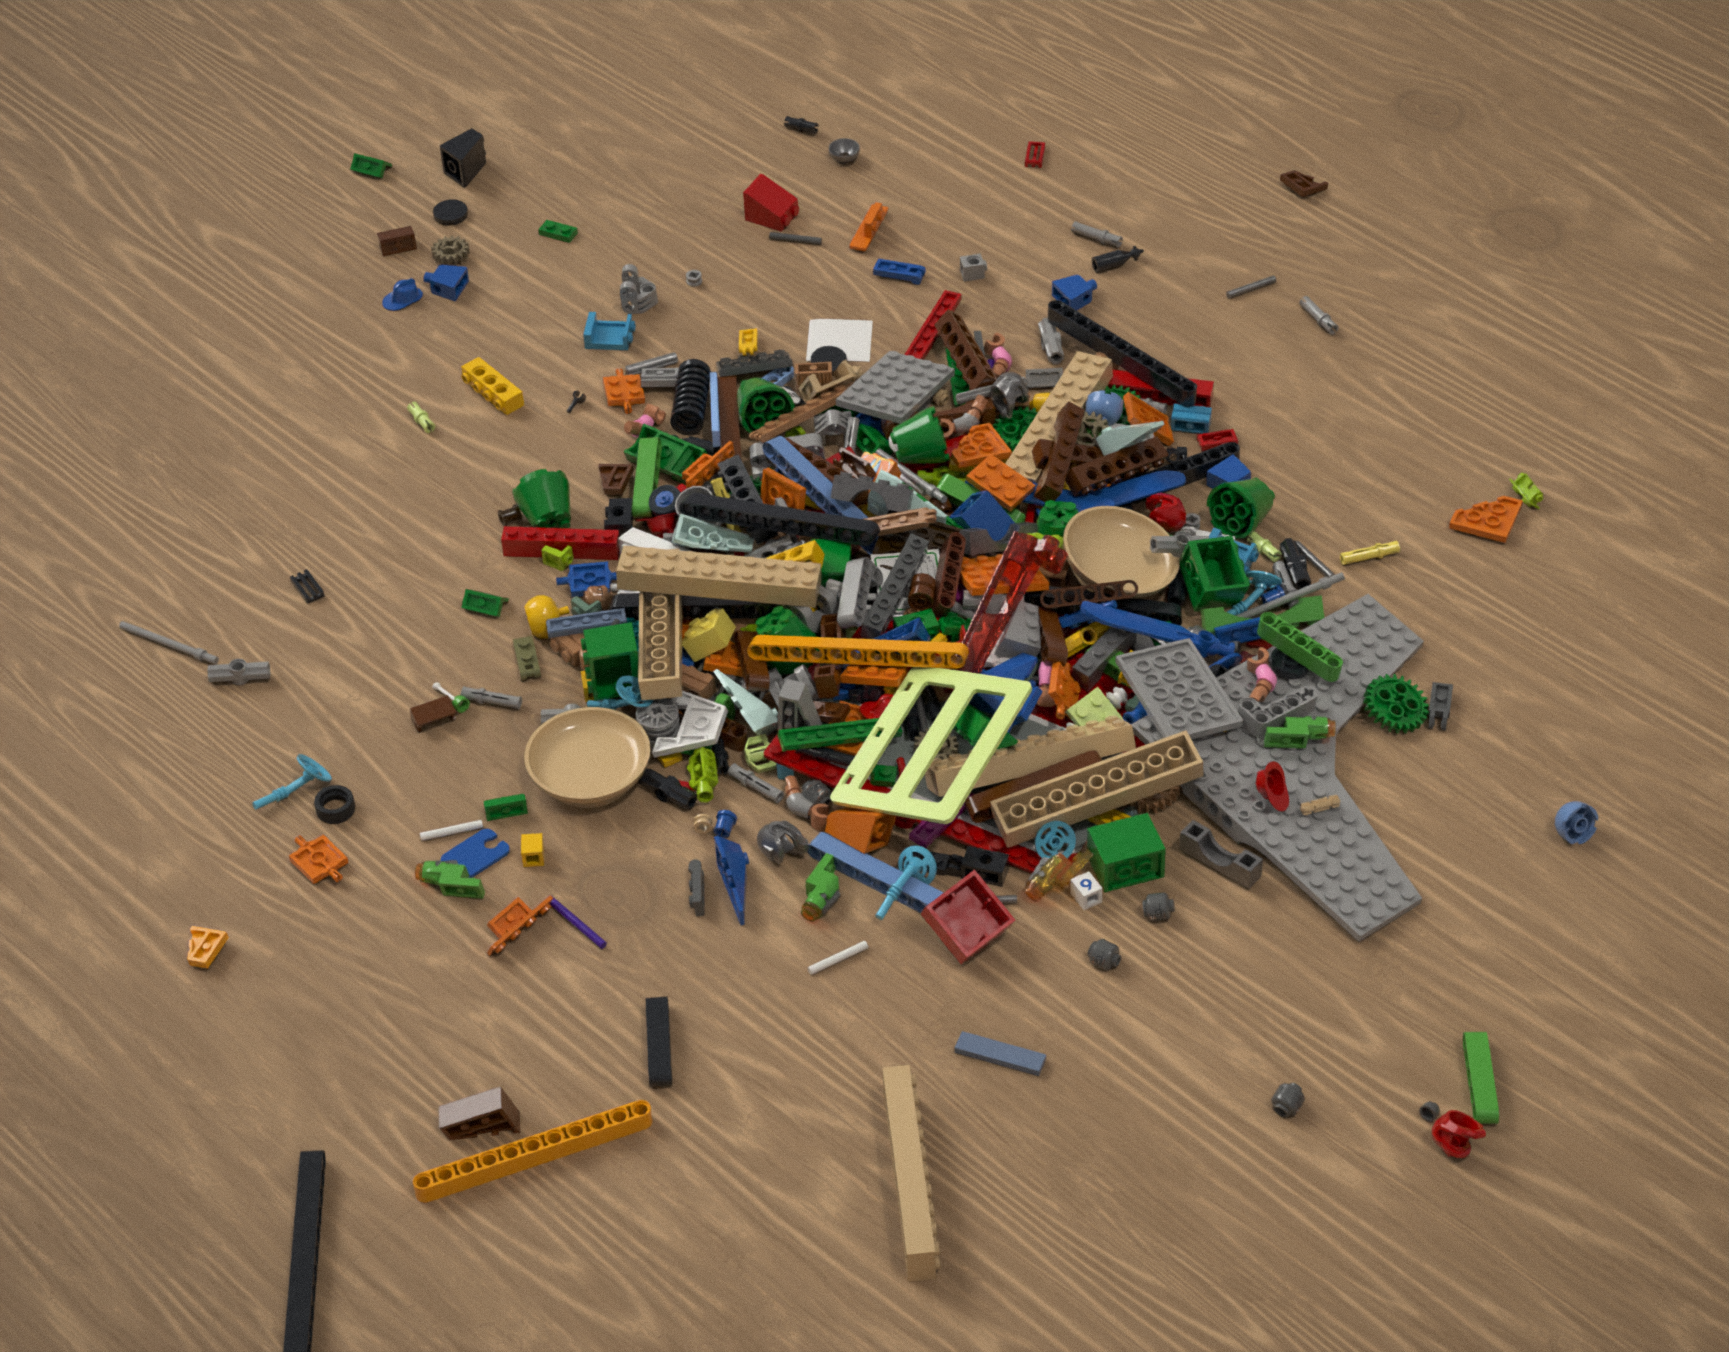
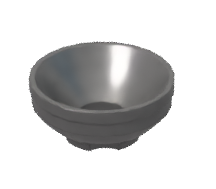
(844, 150)

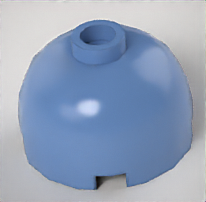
(1105, 404)
(1576, 822)

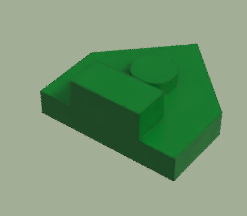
(951, 625)

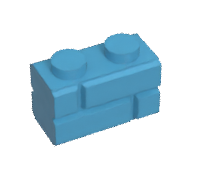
(1191, 419)

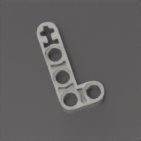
(811, 441)
(858, 578)
(1258, 718)

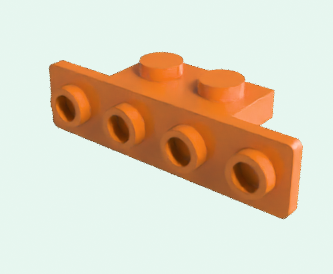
(869, 227)
(706, 466)
(512, 919)

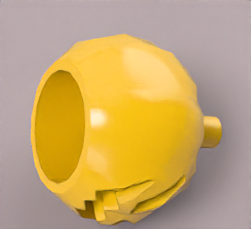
(539, 610)

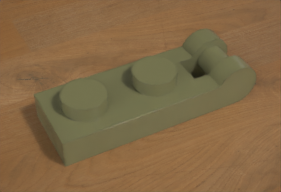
(526, 657)

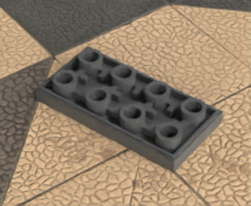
(747, 364)

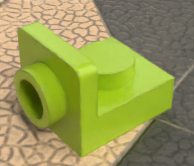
(557, 559)

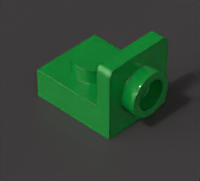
(883, 775)

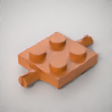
(623, 390)
(1063, 688)
(318, 859)

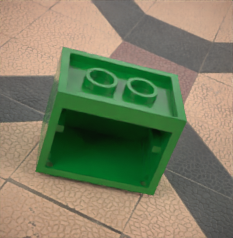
(835, 560)
(1213, 573)
(609, 655)
(1126, 852)

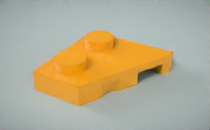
(205, 946)

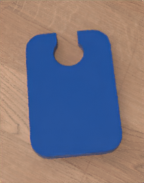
(475, 854)

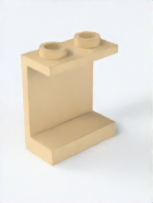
(812, 389)

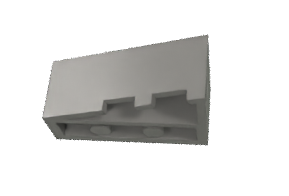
(1021, 633)
(796, 706)

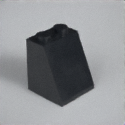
(463, 156)

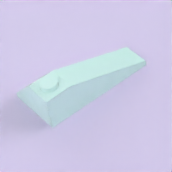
(1125, 436)
(878, 507)
(705, 535)
(756, 713)

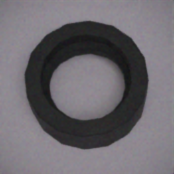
(330, 793)

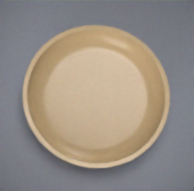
(1115, 546)
(587, 756)

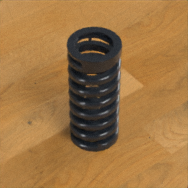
(690, 397)

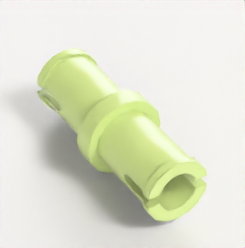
(421, 417)
(1264, 546)

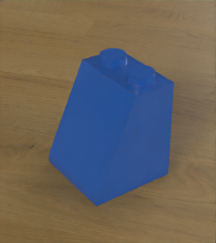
(983, 512)

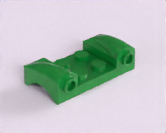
(675, 454)

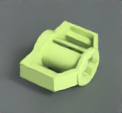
(757, 754)

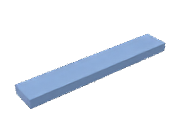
(715, 420)

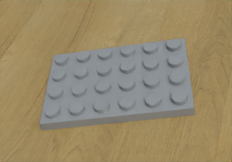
(895, 387)
(1179, 690)

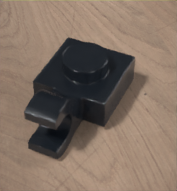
(866, 693)

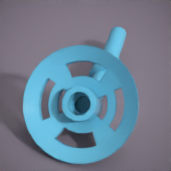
(1262, 581)
(629, 695)
(310, 772)
(1055, 841)
(912, 869)

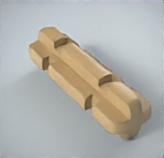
(1320, 804)

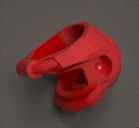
(1170, 514)
(1453, 1133)

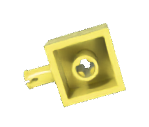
(708, 634)

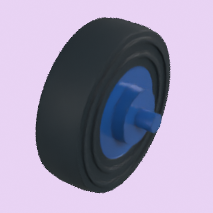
(663, 500)

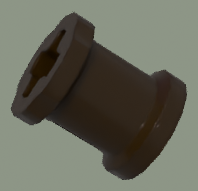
(509, 515)

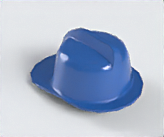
(403, 294)

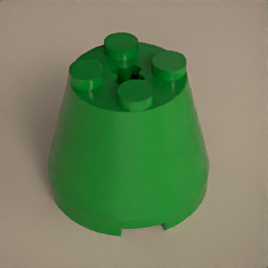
(761, 402)
(920, 439)
(544, 498)
(1239, 506)
(1055, 517)
(783, 623)

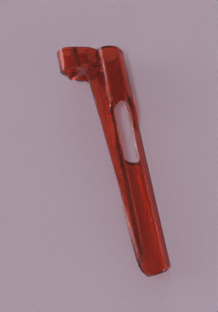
(1017, 568)

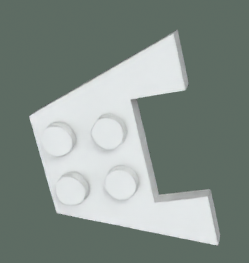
(699, 726)

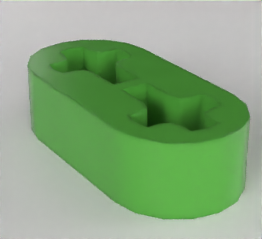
(726, 700)

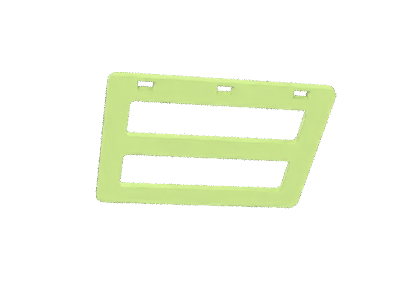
(898, 800)

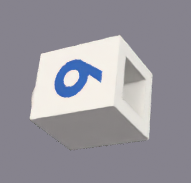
(1086, 890)

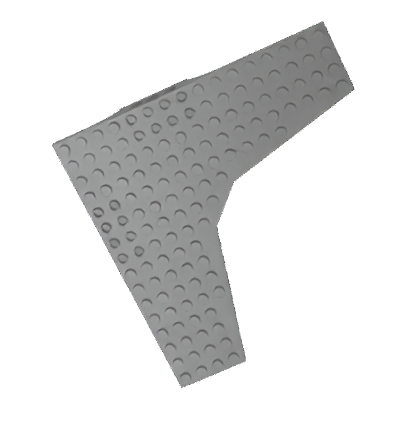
(1331, 851)

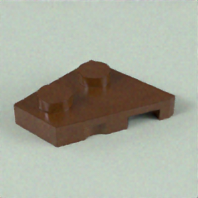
(1302, 184)
(615, 477)

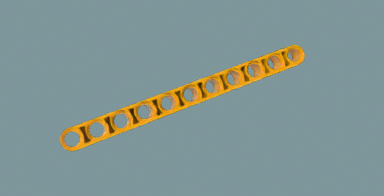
(866, 648)
(532, 1151)

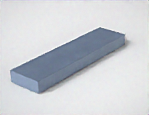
(577, 623)
(1000, 1053)

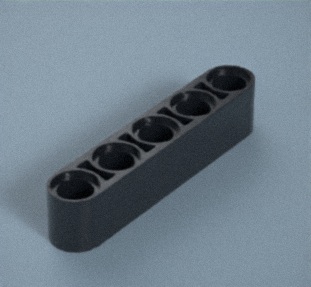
(658, 1041)

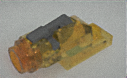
(1054, 870)

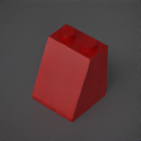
(769, 204)

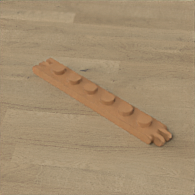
(798, 414)
(898, 521)

